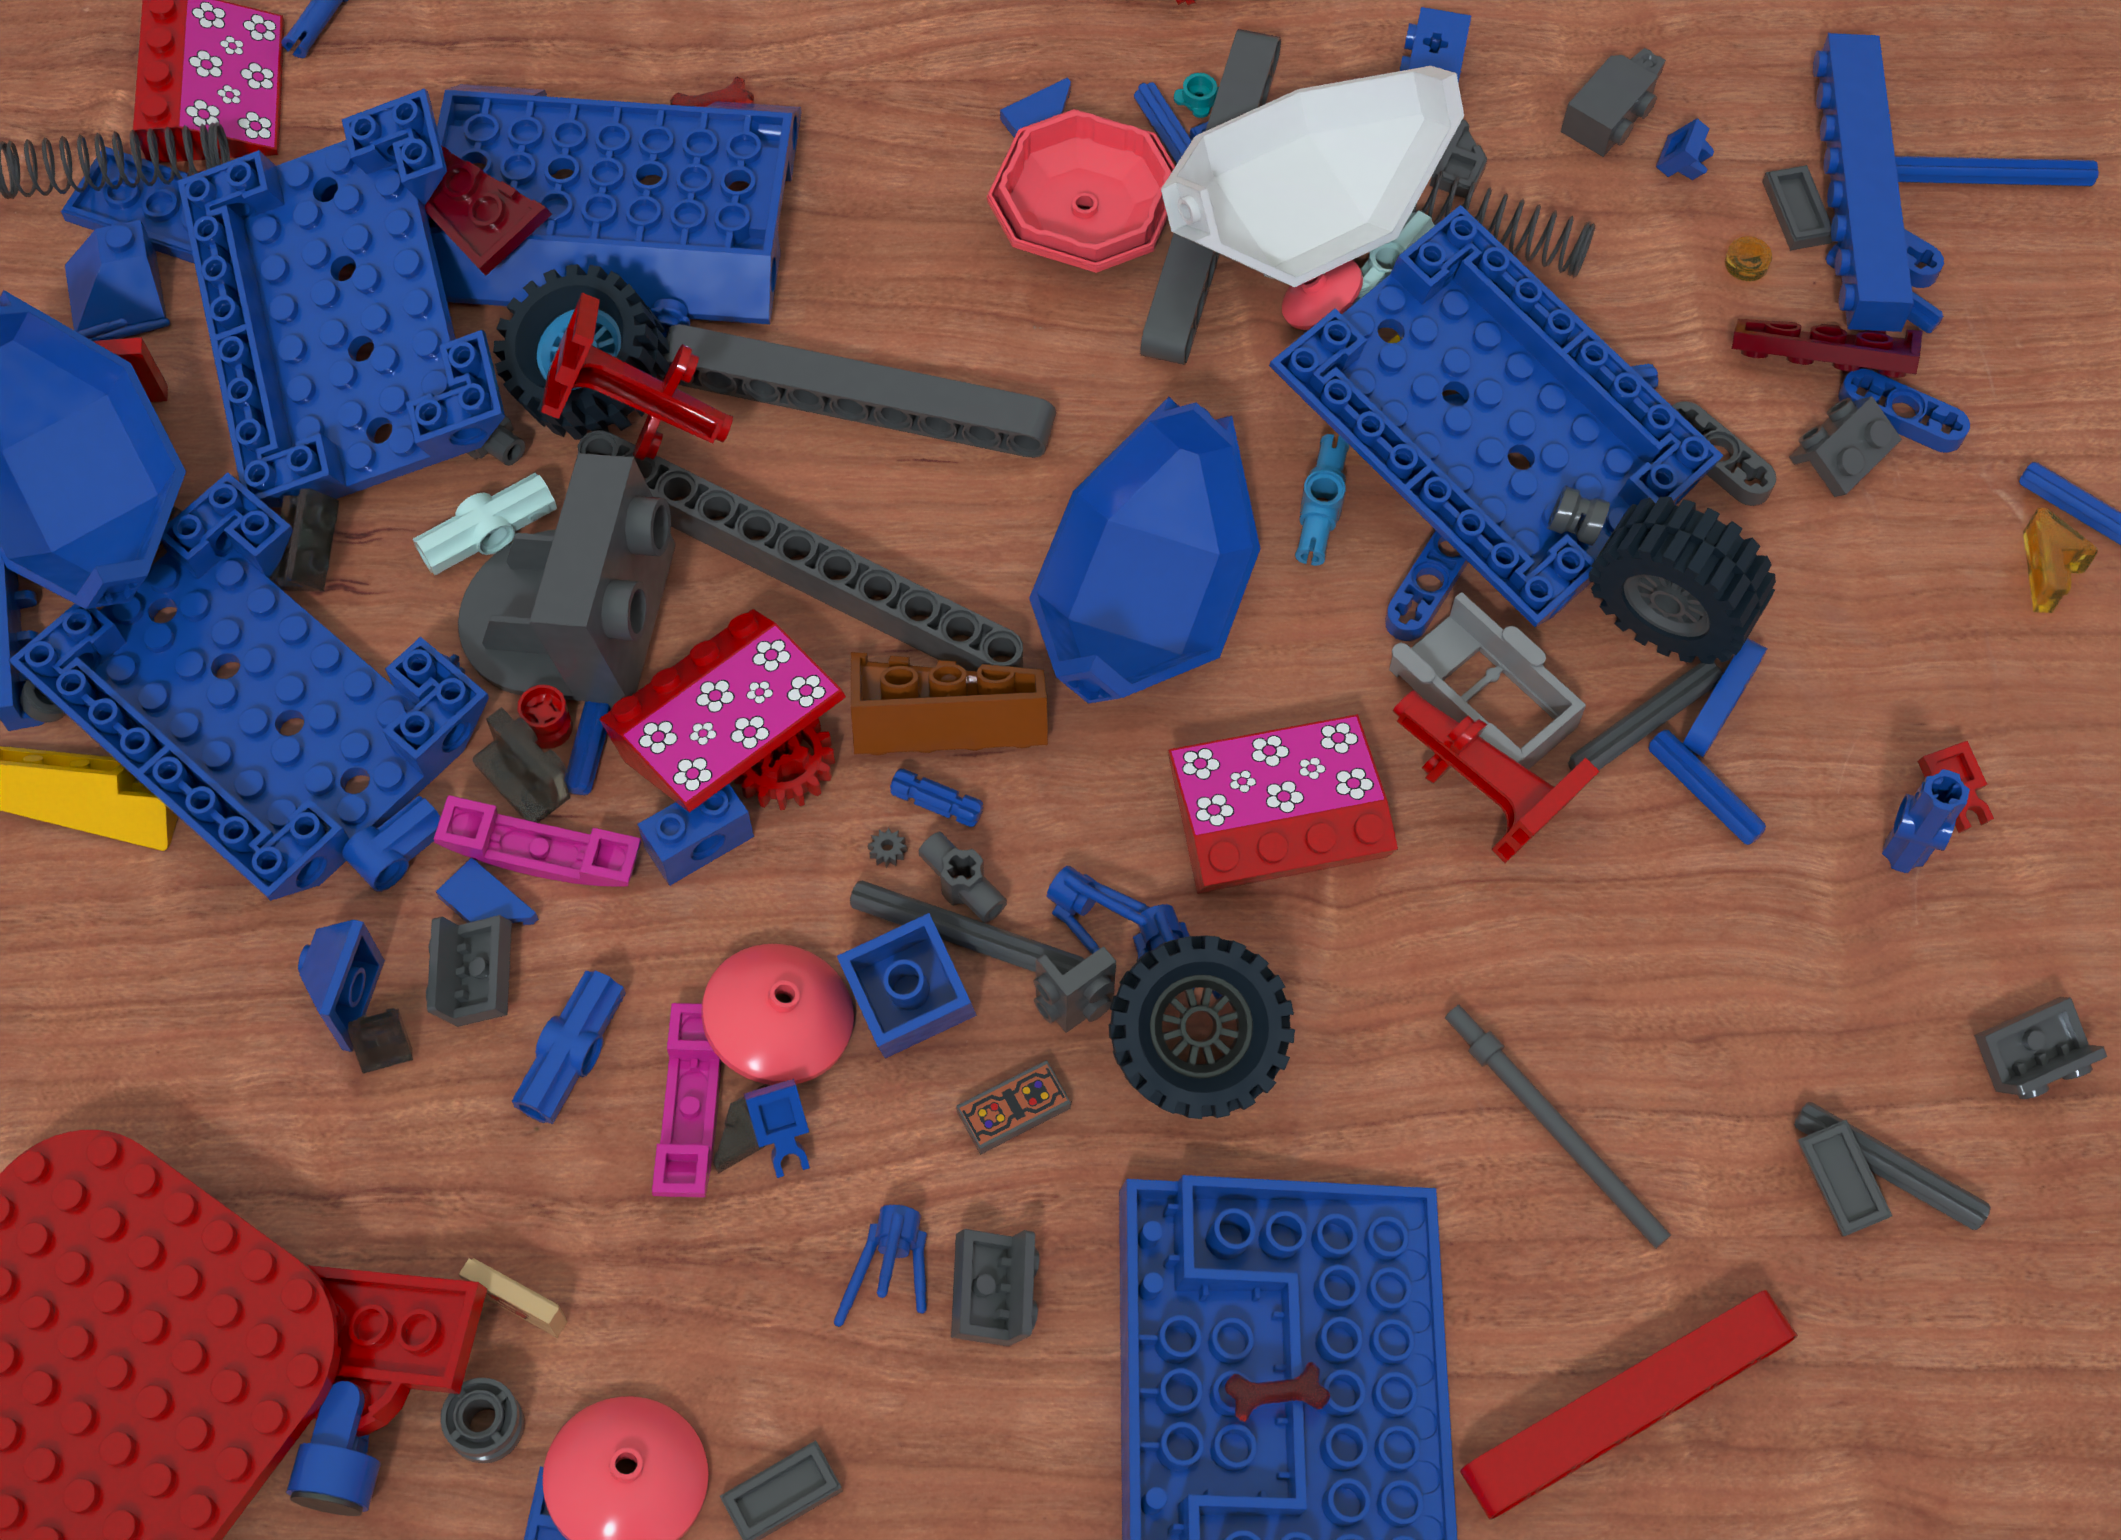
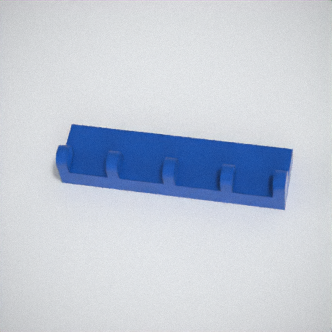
(11, 642)

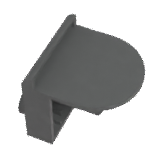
(579, 598)

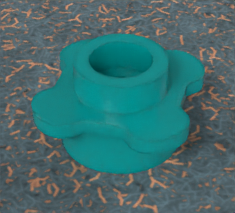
(1194, 86)

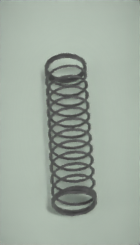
(208, 142)
(1577, 255)

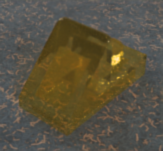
(2052, 555)

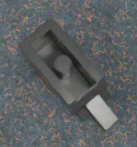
(1613, 100)

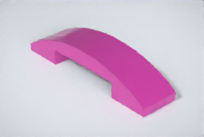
(536, 848)
(690, 1108)

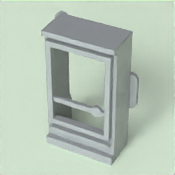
(1512, 653)

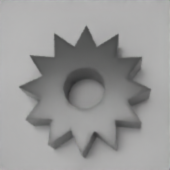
(884, 839)

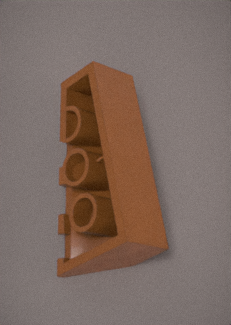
(944, 706)

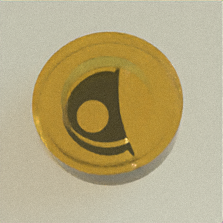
(1748, 258)

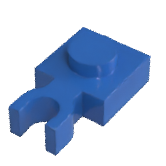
(777, 1119)

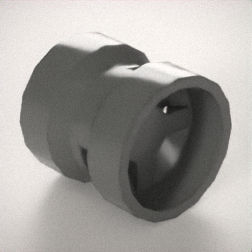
(1568, 511)

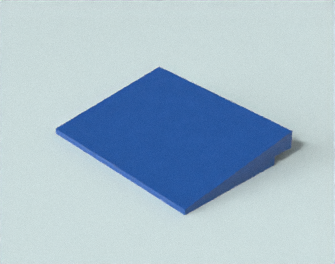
(1258, 1287)

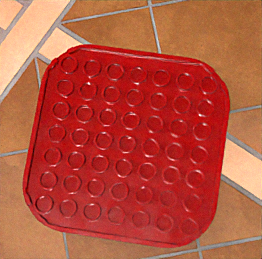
(144, 1348)

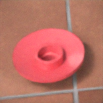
(1316, 298)

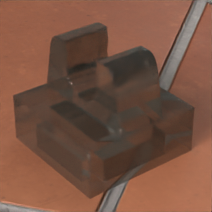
(380, 1040)

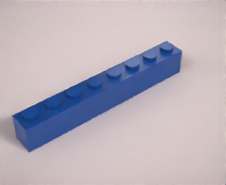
(1863, 183)

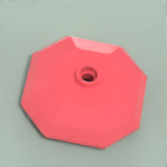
(1076, 165)

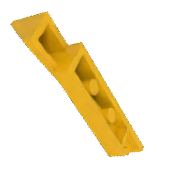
(84, 795)

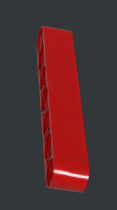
(1627, 1404)

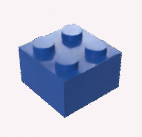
(906, 985)

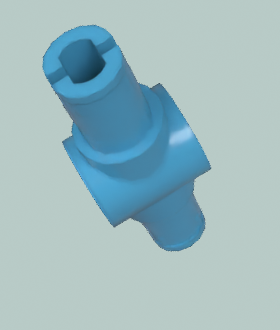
(1322, 516)

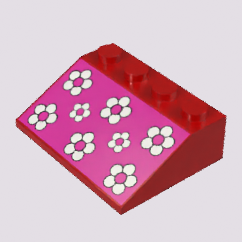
(207, 67)
(720, 709)
(1281, 803)

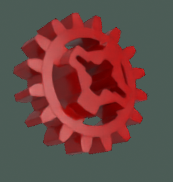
(792, 773)

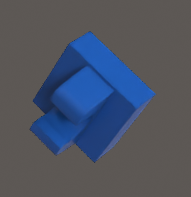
(1685, 151)

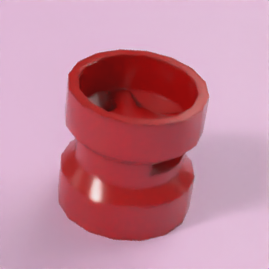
(538, 708)

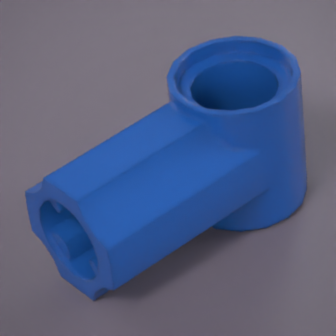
(384, 852)

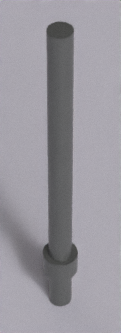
(1488, 1051)

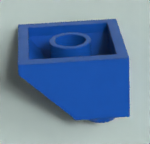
(115, 278)
(341, 975)

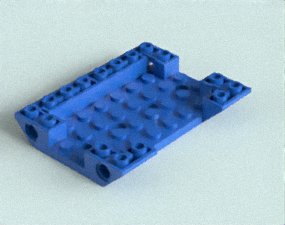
(665, 239)
(292, 331)
(216, 743)

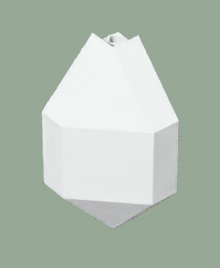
(1315, 172)

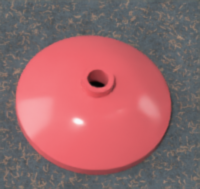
(774, 1038)
(597, 1501)

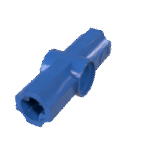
(1925, 821)
(569, 1047)

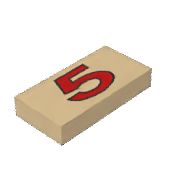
(516, 1297)

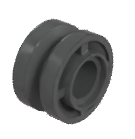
(493, 1442)

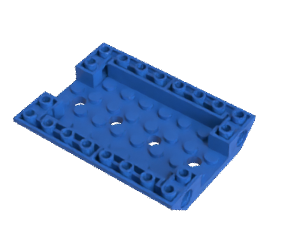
(1529, 387)

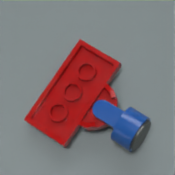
(393, 1339)

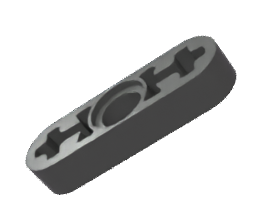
(1752, 464)

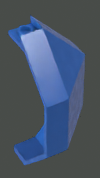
(79, 462)
(1149, 558)

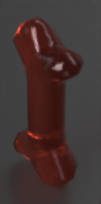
(733, 93)
(1302, 1388)

